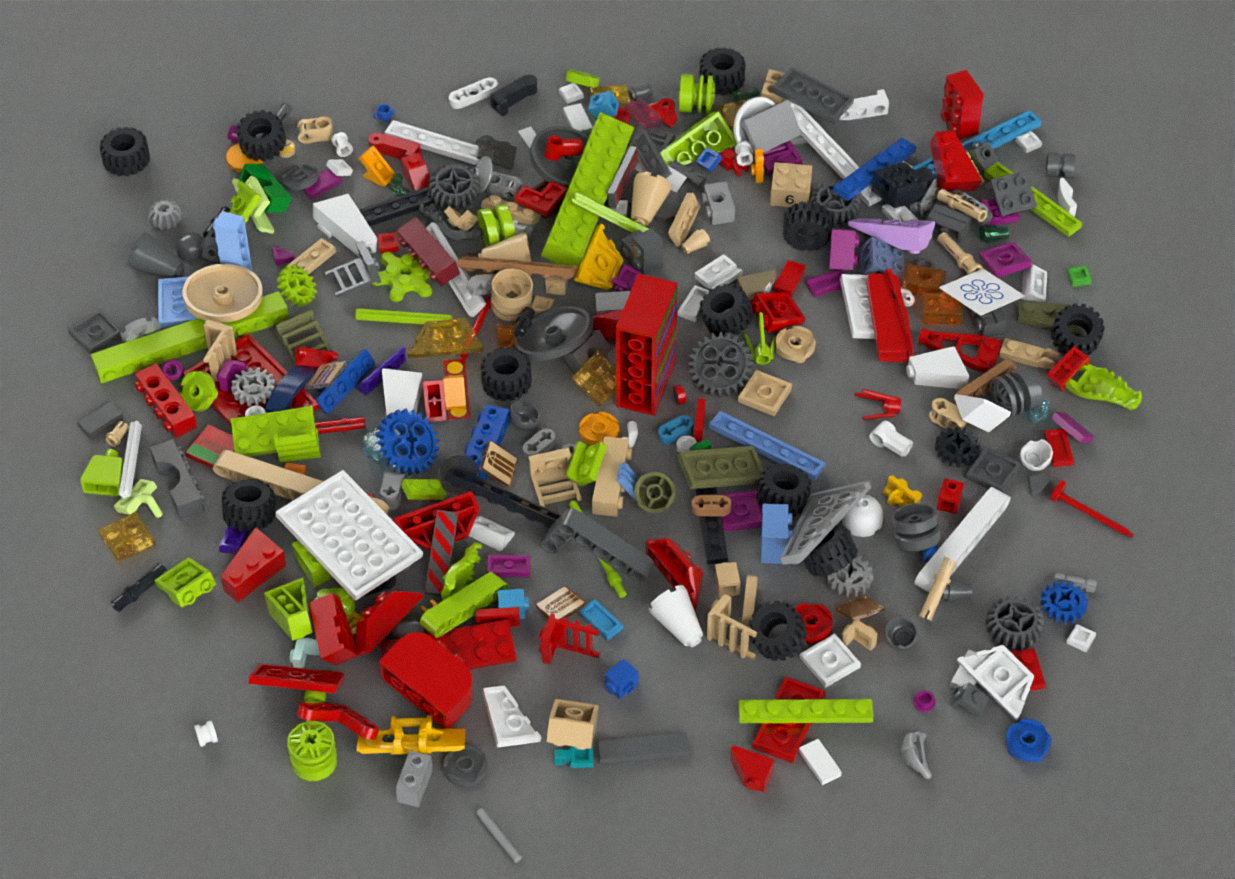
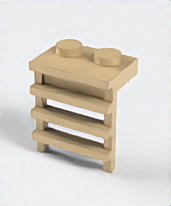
(220, 345)
(551, 468)
(717, 624)

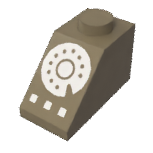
(757, 283)

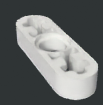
(462, 98)

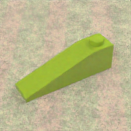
(708, 132)

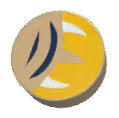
(289, 149)

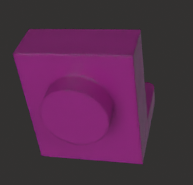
(625, 279)
(228, 373)

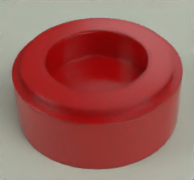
(679, 394)

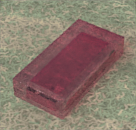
(643, 114)

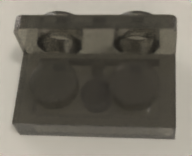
(499, 152)

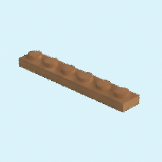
(544, 269)

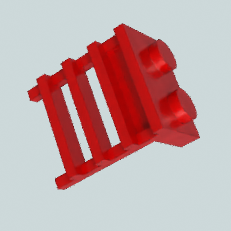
(556, 635)

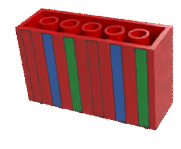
(646, 344)

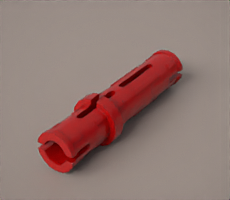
(358, 423)

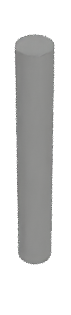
(499, 836)

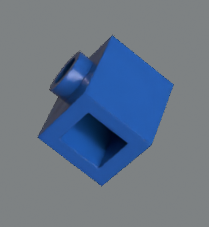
(621, 679)

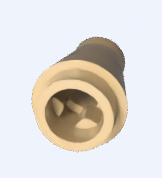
(696, 241)

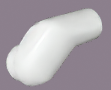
(907, 297)
(632, 433)

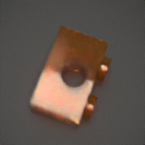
(923, 280)

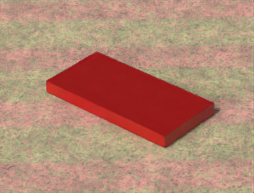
(297, 678)
(784, 739)

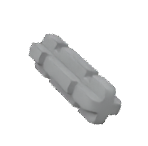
(1089, 585)

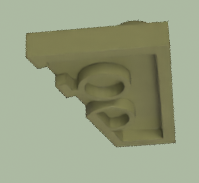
(1042, 314)

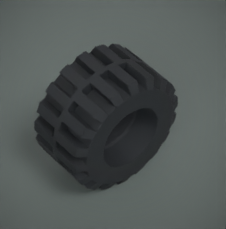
(725, 67)
(261, 147)
(124, 151)
(807, 226)
(722, 299)
(1082, 317)
(503, 362)
(784, 486)
(248, 505)
(832, 553)
(786, 643)

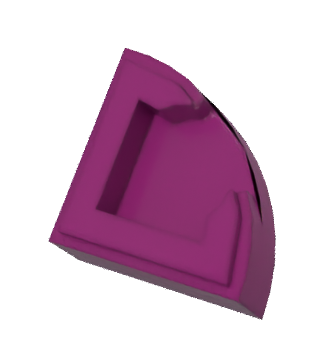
(282, 256)

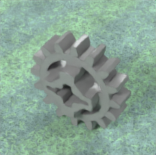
(253, 386)
(860, 578)

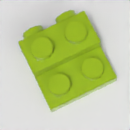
(186, 582)

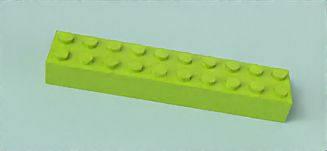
(592, 179)

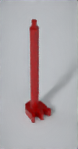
(1058, 493)

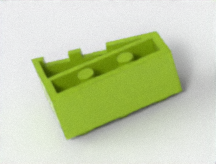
(290, 608)

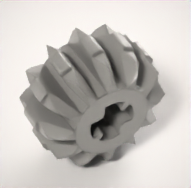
(164, 214)

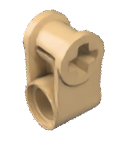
(317, 129)
(947, 416)

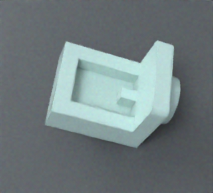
(302, 648)

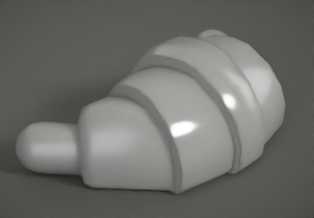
(914, 753)

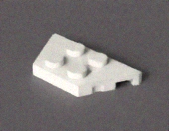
(1000, 677)

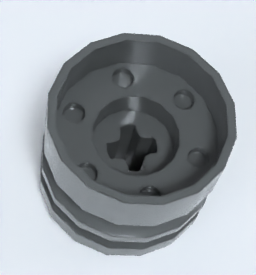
(1017, 391)

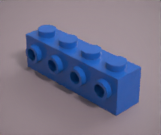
(491, 426)

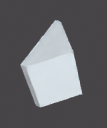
(980, 412)

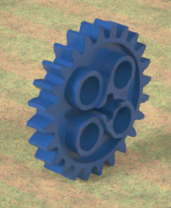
(407, 441)

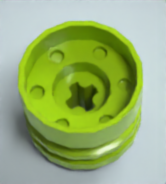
(696, 94)
(312, 750)

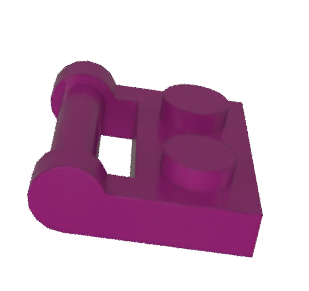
(781, 154)

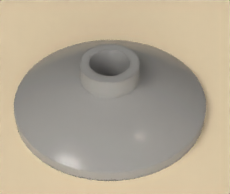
(484, 171)

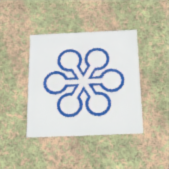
(981, 292)

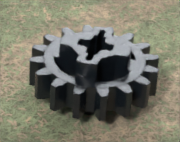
(957, 446)

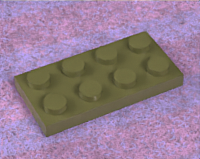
(720, 467)

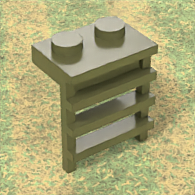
(298, 325)

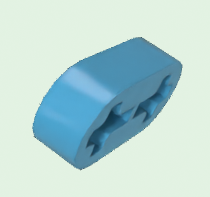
(675, 429)

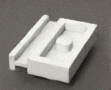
(718, 272)

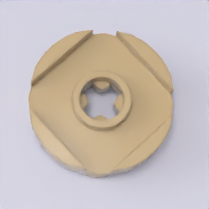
(796, 353)

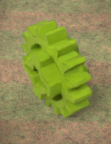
(296, 285)

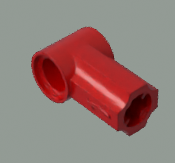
(560, 147)

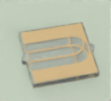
(326, 375)

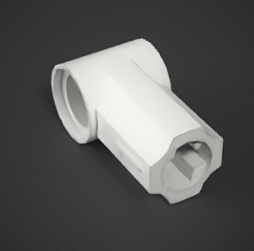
(886, 435)

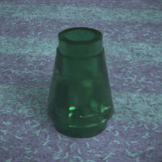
(993, 233)

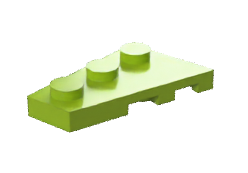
(244, 201)

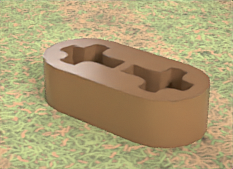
(711, 505)

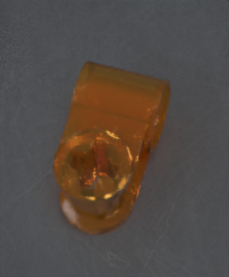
(505, 336)

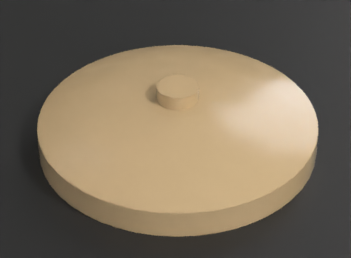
(222, 293)

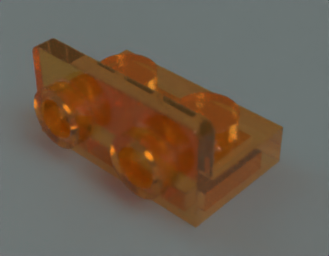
(941, 310)

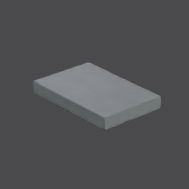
(771, 127)

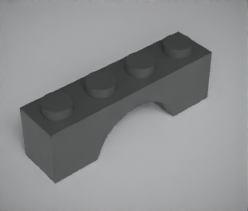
(169, 461)

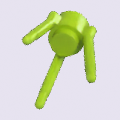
(762, 353)

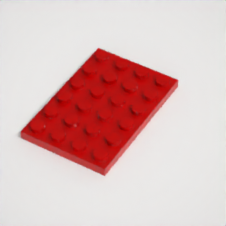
(253, 356)

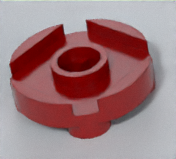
(823, 623)

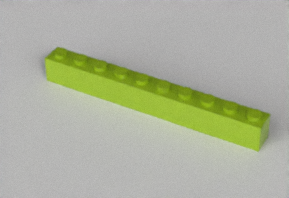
(180, 341)

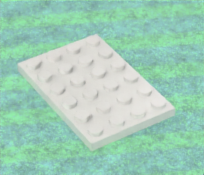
(349, 534)

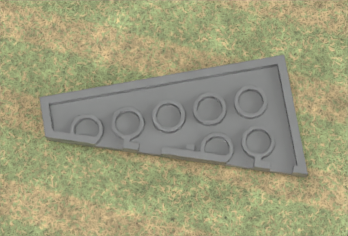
(819, 517)

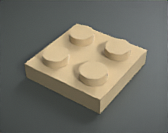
(765, 393)

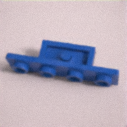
(348, 379)

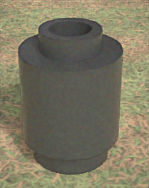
(405, 627)

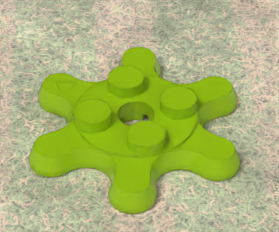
(403, 283)

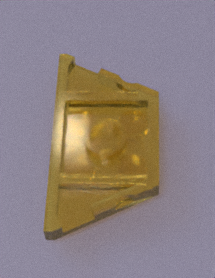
(445, 338)

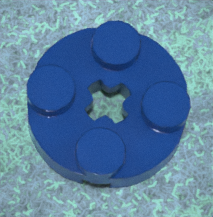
(1028, 751)

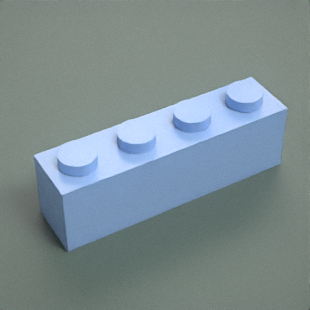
(232, 240)

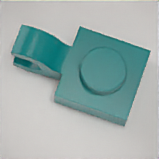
(577, 757)

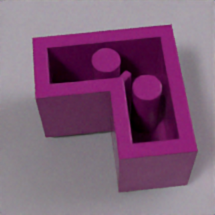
(842, 249)

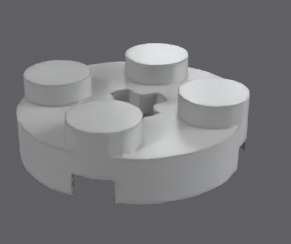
(139, 329)

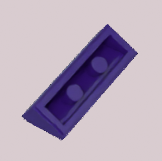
(376, 378)

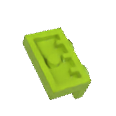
(585, 463)

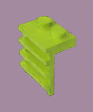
(298, 447)

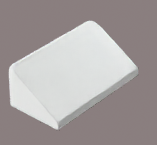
(1034, 284)
(491, 533)

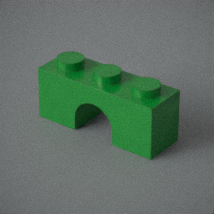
(277, 195)

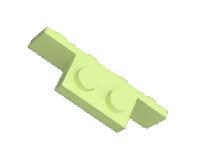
(258, 214)

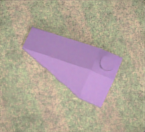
(906, 235)

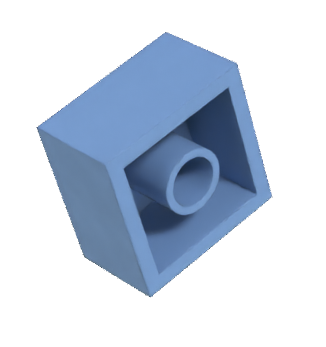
(774, 532)

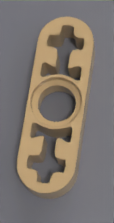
(750, 599)

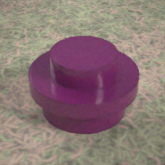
(924, 701)

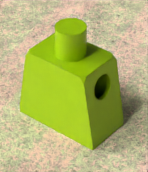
(103, 474)

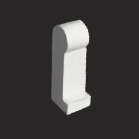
(867, 106)

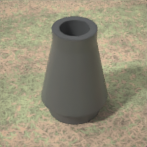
(956, 591)

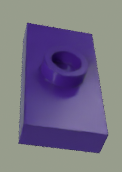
(233, 540)

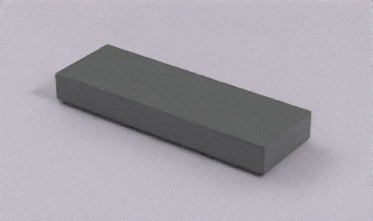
(650, 154)

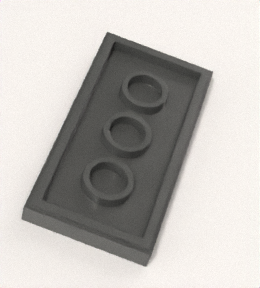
(812, 95)

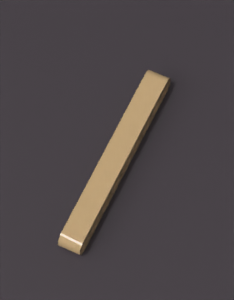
(282, 481)

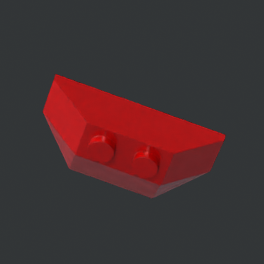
(421, 523)
(676, 566)
(382, 618)

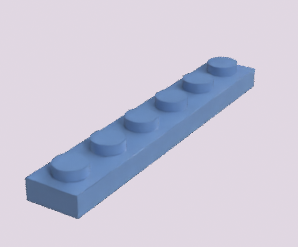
(766, 444)

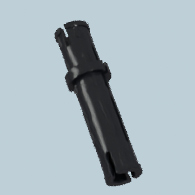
(132, 592)

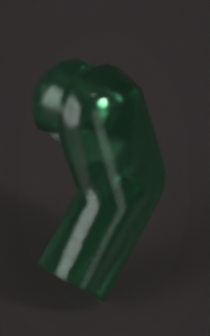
(737, 94)
(397, 185)

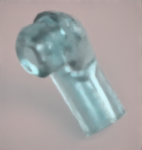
(1042, 414)

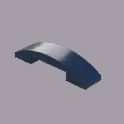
(288, 388)

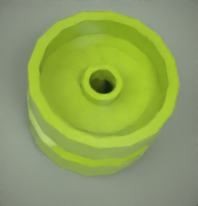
(496, 224)

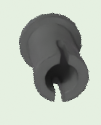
(639, 92)

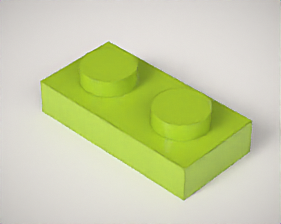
(423, 489)

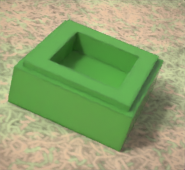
(1079, 276)

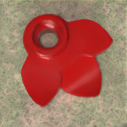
(667, 113)

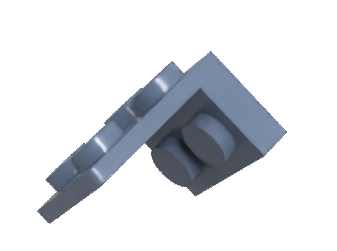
(879, 256)

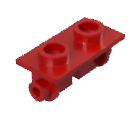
(314, 357)

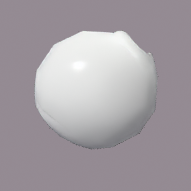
(1036, 455)

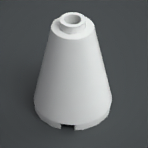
(678, 615)

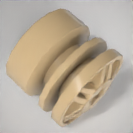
(511, 293)

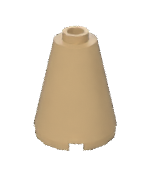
(648, 196)
(509, 249)

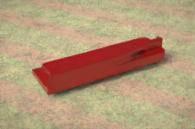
(889, 318)

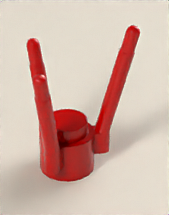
(891, 403)

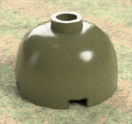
(655, 492)

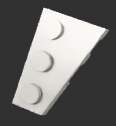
(506, 719)

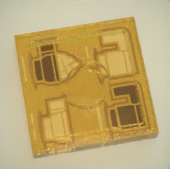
(597, 378)
(127, 537)

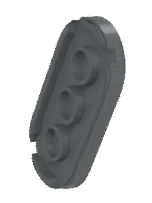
(667, 210)

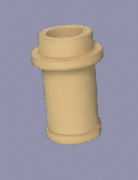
(114, 437)

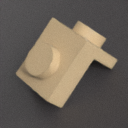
(463, 221)
(861, 633)

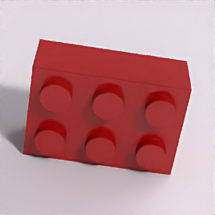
(962, 104)

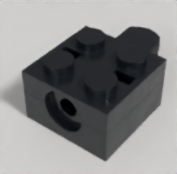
(901, 184)

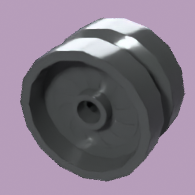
(916, 527)

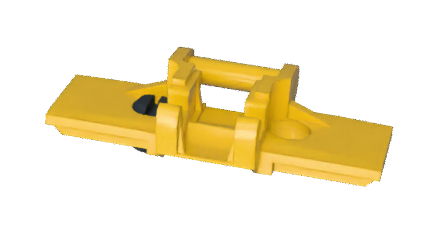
(396, 742)

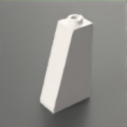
(344, 222)
(402, 390)

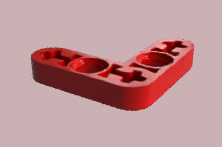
(339, 713)

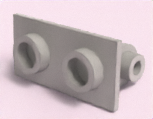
(925, 204)

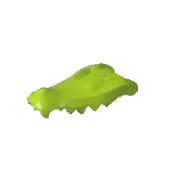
(1102, 385)
(461, 572)

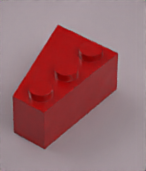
(953, 164)
(252, 566)
(332, 630)

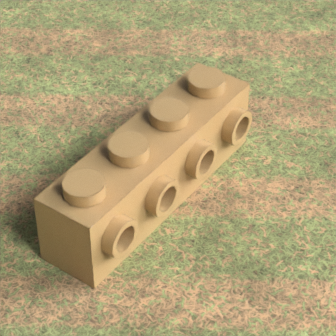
(607, 490)

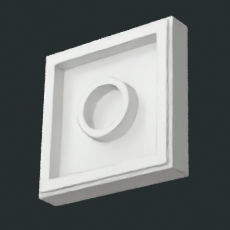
(830, 660)

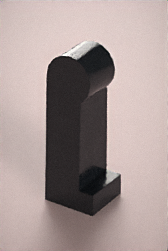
(513, 93)

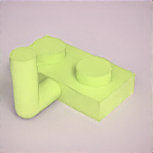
(140, 493)

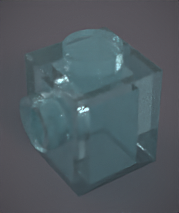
(370, 448)

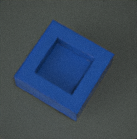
(708, 159)

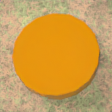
(237, 160)
(597, 426)

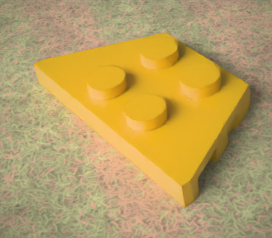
(599, 262)

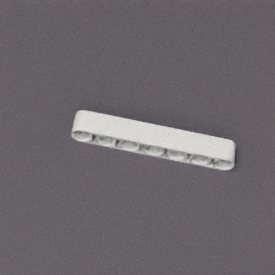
(965, 536)

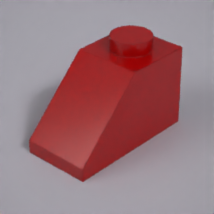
(415, 171)
(752, 768)

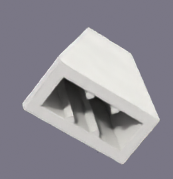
(938, 369)

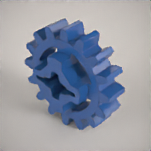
(1064, 602)

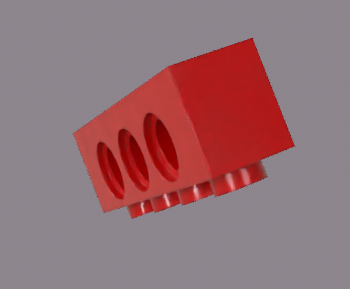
(165, 400)

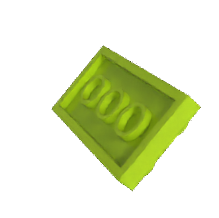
(255, 433)

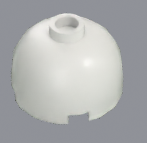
(864, 517)

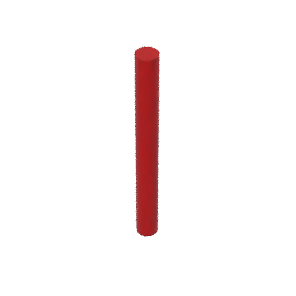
(479, 321)

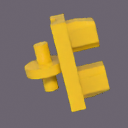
(899, 493)

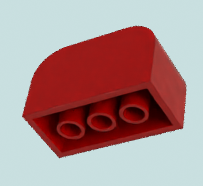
(429, 677)

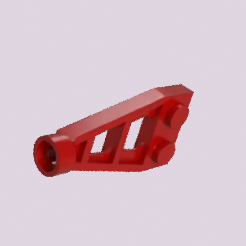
(986, 355)

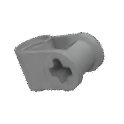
(503, 187)
(391, 489)

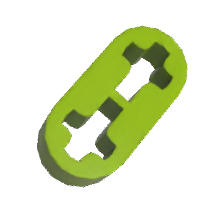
(582, 78)

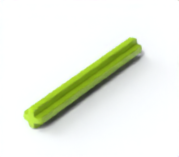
(607, 213)
(398, 316)

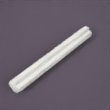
(130, 459)

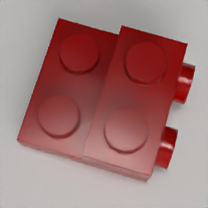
(778, 310)

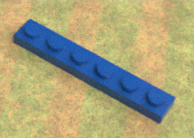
(863, 176)

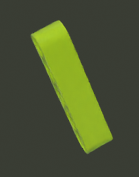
(462, 604)

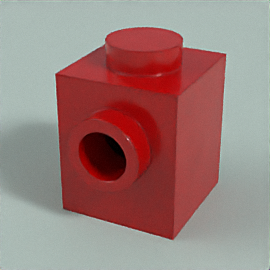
(950, 496)

